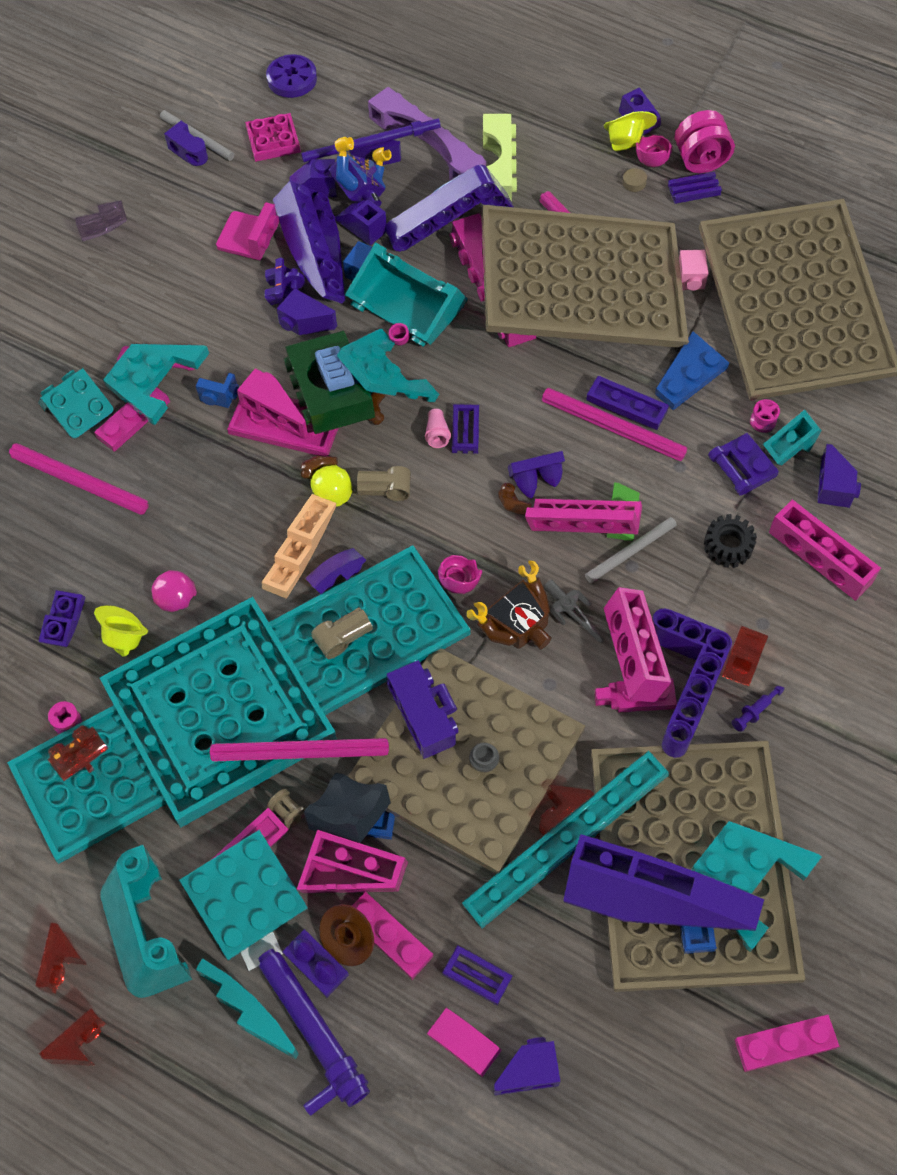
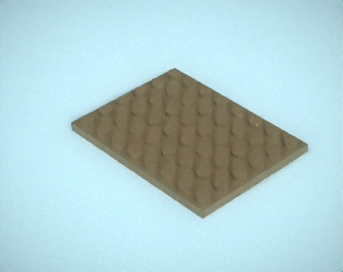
(582, 277)
(798, 299)
(677, 825)

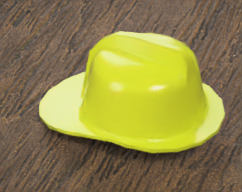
(629, 129)
(119, 628)

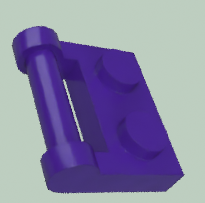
(750, 461)

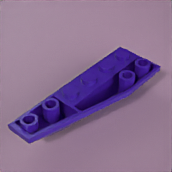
(312, 237)
(654, 891)

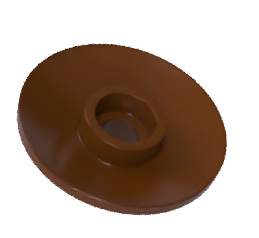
(338, 940)

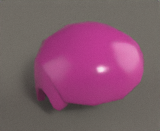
(653, 150)
(459, 574)
(173, 591)

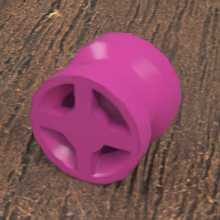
(765, 409)
(58, 711)

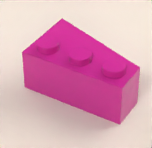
(348, 866)

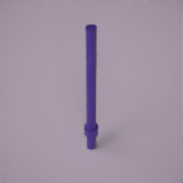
(415, 128)

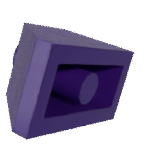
(316, 176)
(305, 314)
(837, 479)
(530, 1068)

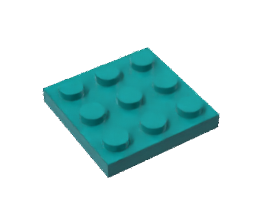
(243, 894)

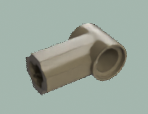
(390, 483)
(335, 636)

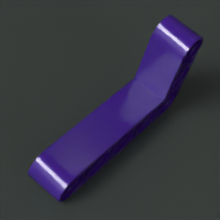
(445, 205)
(700, 649)

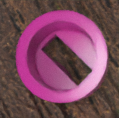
(400, 332)

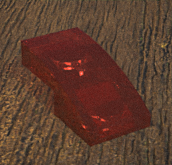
(745, 656)

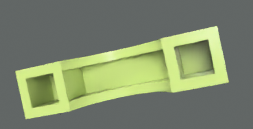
(498, 139)

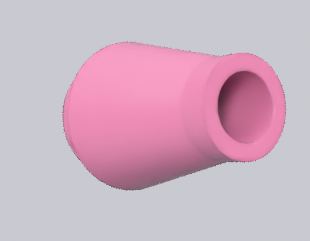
(437, 431)

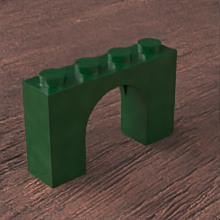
(325, 408)

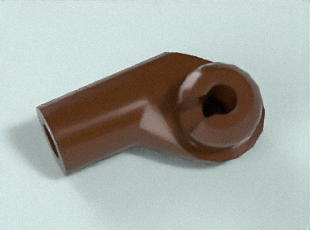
(379, 417)
(309, 466)
(510, 501)

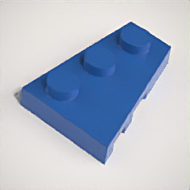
(690, 371)

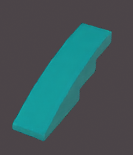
(254, 1016)

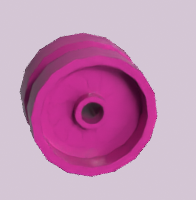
(704, 141)

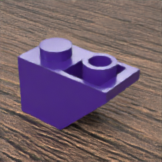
(364, 220)

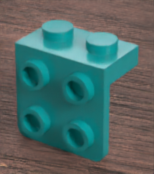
(76, 403)

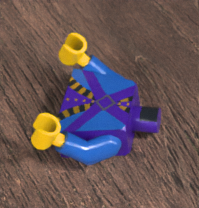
(358, 175)

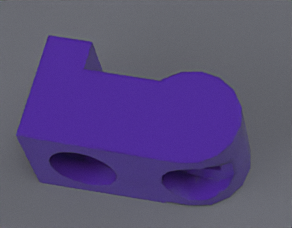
(640, 103)
(185, 145)

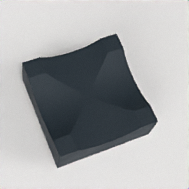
(348, 808)

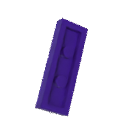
(627, 402)

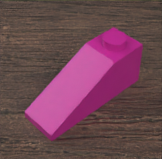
(267, 398)

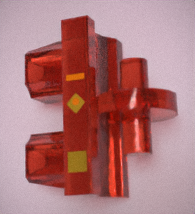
(77, 754)

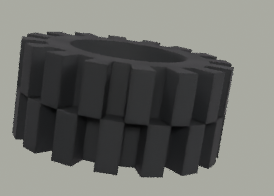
(732, 527)

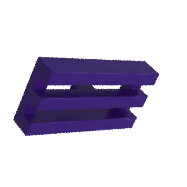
(693, 184)
(465, 446)
(500, 988)

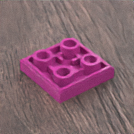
(272, 137)

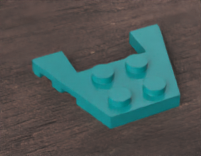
(144, 368)
(376, 373)
(743, 860)

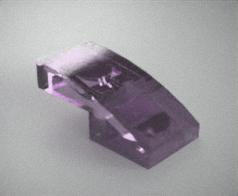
(109, 218)

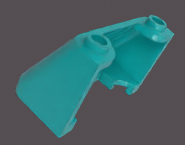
(405, 295)
(145, 964)

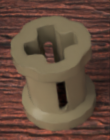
(283, 799)

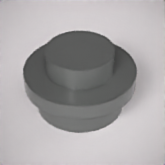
(484, 757)

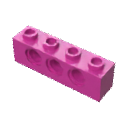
(824, 550)
(636, 645)

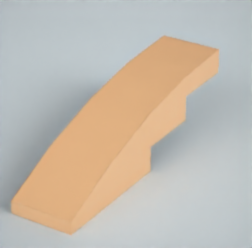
(299, 546)

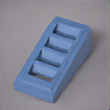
(332, 369)

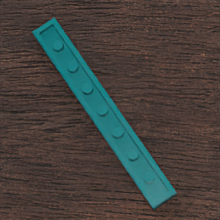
(562, 840)

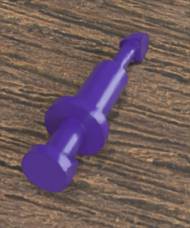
(752, 712)

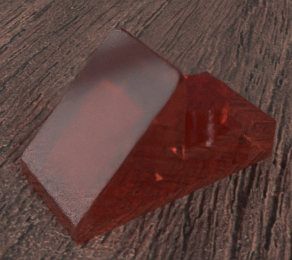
(567, 801)
(57, 950)
(67, 1047)

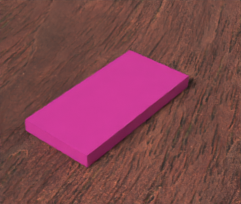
(255, 427)

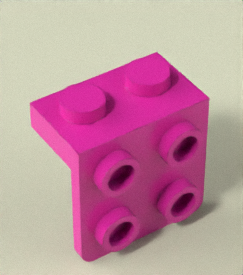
(249, 234)

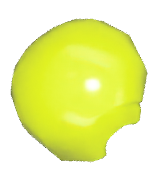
(332, 484)

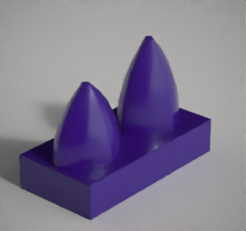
(526, 471)
(315, 963)

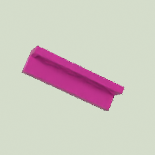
(585, 516)

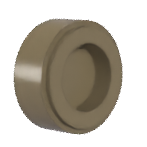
(634, 180)

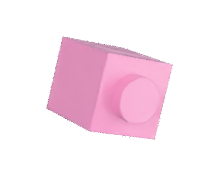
(693, 269)

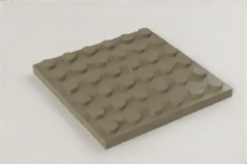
(448, 798)

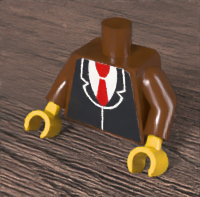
(518, 614)

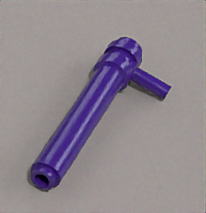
(339, 1067)

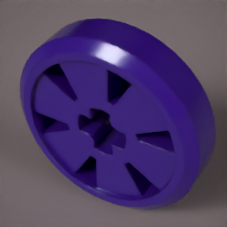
(291, 75)

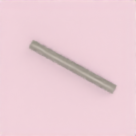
(209, 143)
(630, 550)

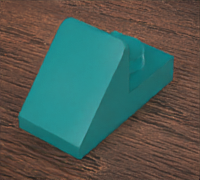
(796, 435)

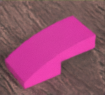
(464, 1042)

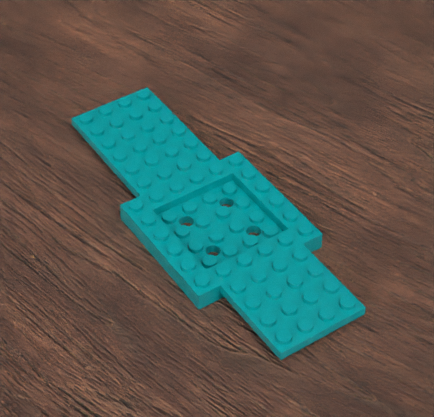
(278, 671)

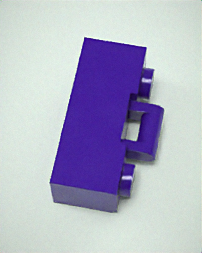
(415, 699)

